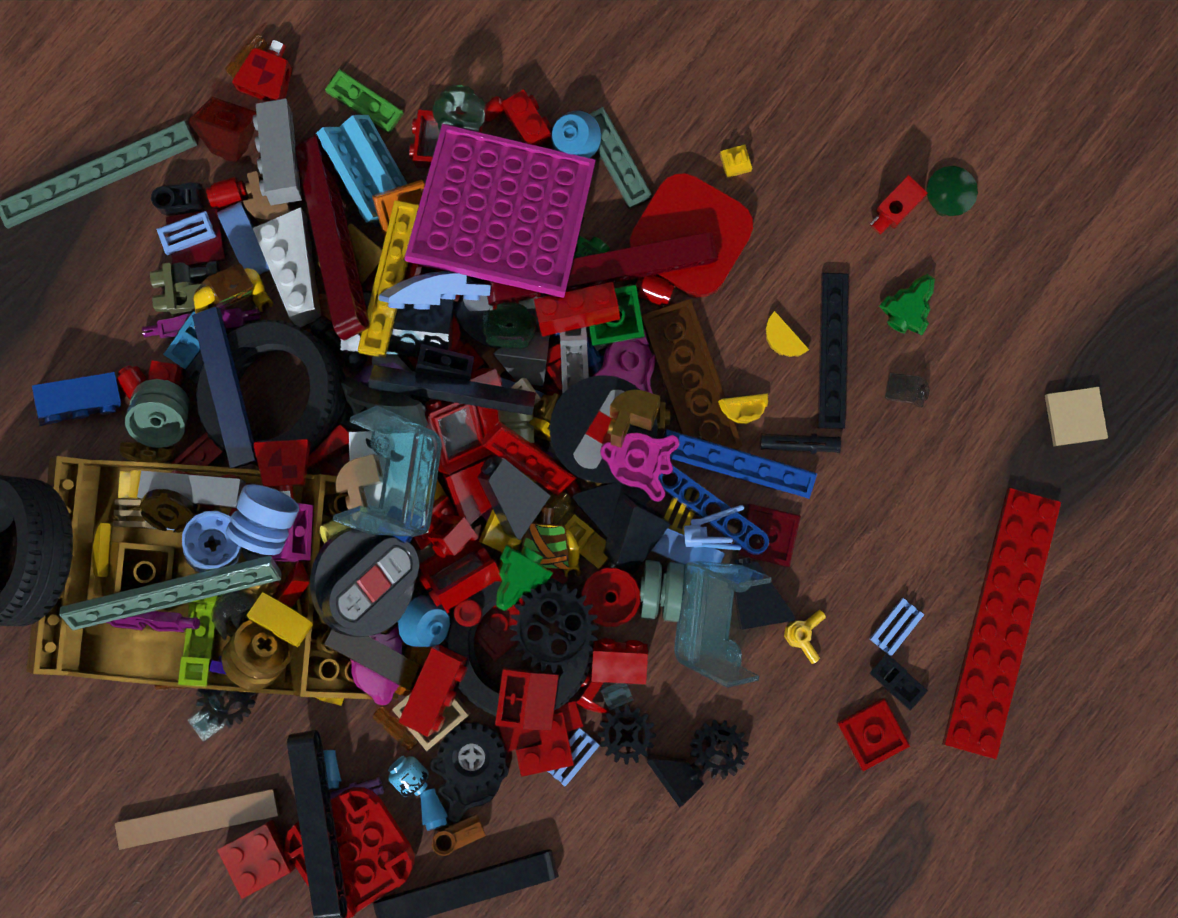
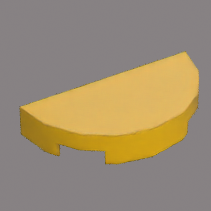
(782, 338)
(744, 408)
(101, 550)

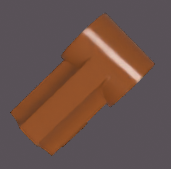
(460, 834)

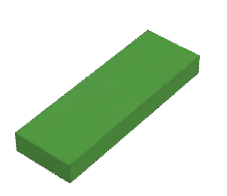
(364, 101)

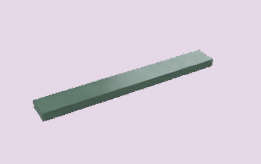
(96, 174)
(171, 593)

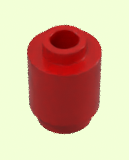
(226, 192)
(654, 289)
(130, 378)

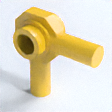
(799, 634)

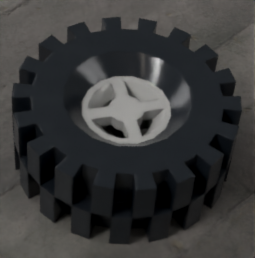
(469, 769)

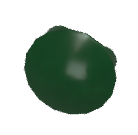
(952, 191)

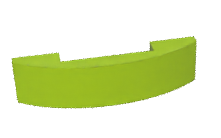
(198, 645)

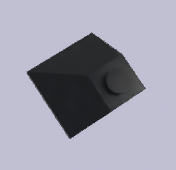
(677, 776)

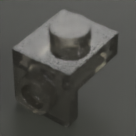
(907, 389)

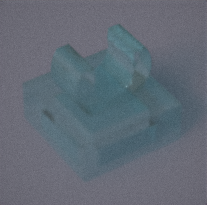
(616, 694)
(204, 729)

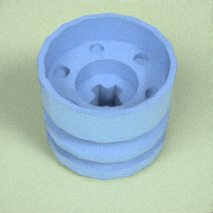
(262, 519)
(198, 533)

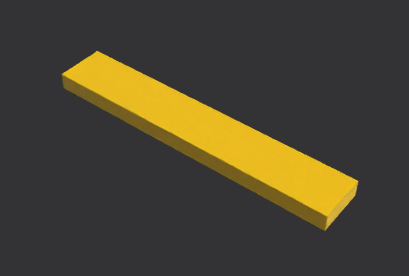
(390, 272)

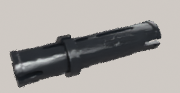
(832, 444)

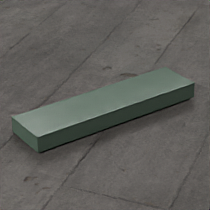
(620, 163)

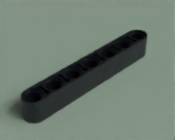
(317, 825)
(469, 887)

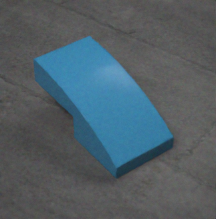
(185, 345)

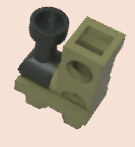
(179, 286)

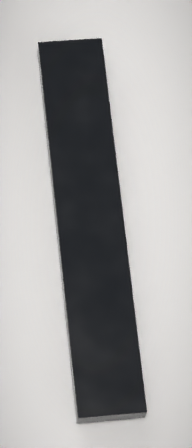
(833, 351)
(452, 390)

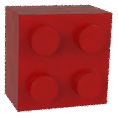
(256, 859)

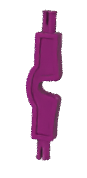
(170, 327)
(158, 621)

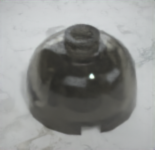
(231, 611)

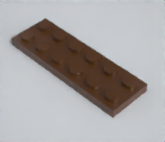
(689, 374)

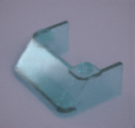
(408, 476)
(706, 617)

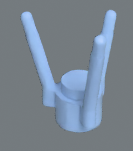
(697, 535)

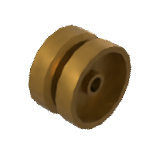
(255, 656)

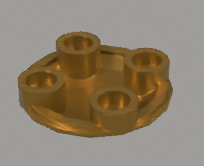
(141, 453)

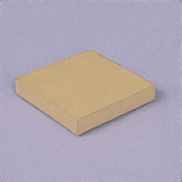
(1076, 416)

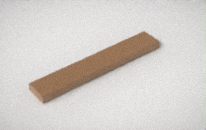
(197, 818)

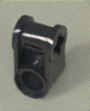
(184, 198)

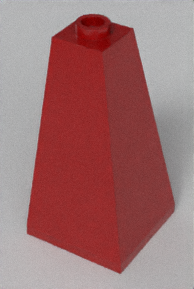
(467, 491)

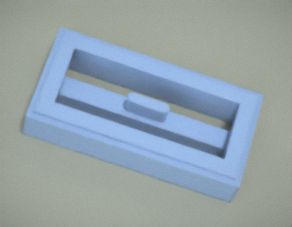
(203, 216)
(910, 610)
(557, 774)

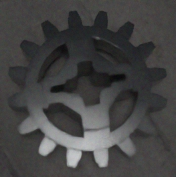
(236, 701)
(636, 725)
(726, 741)

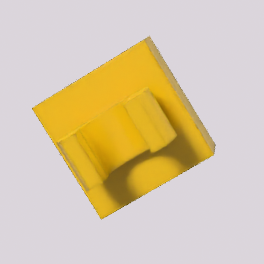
(735, 161)

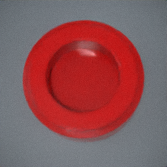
(468, 613)

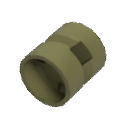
(518, 423)

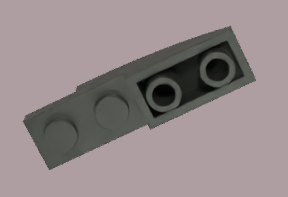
(364, 398)

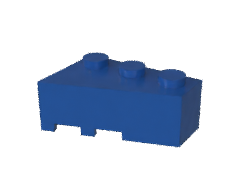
(76, 398)

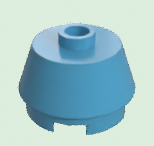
(576, 134)
(423, 623)

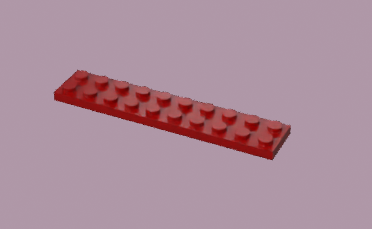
(1001, 623)

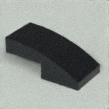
(898, 682)

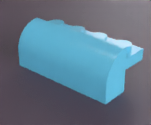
(361, 162)

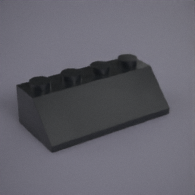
(414, 328)

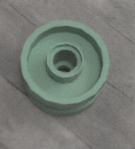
(157, 413)
(662, 591)

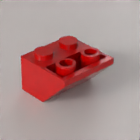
(526, 699)

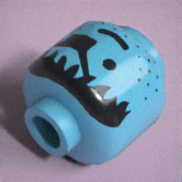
(408, 776)

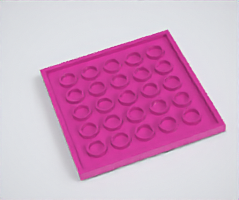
(501, 211)

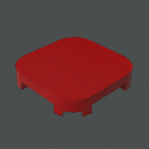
(689, 208)
(370, 847)

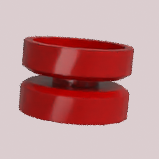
(624, 589)

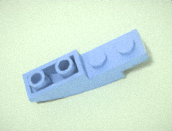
(430, 287)

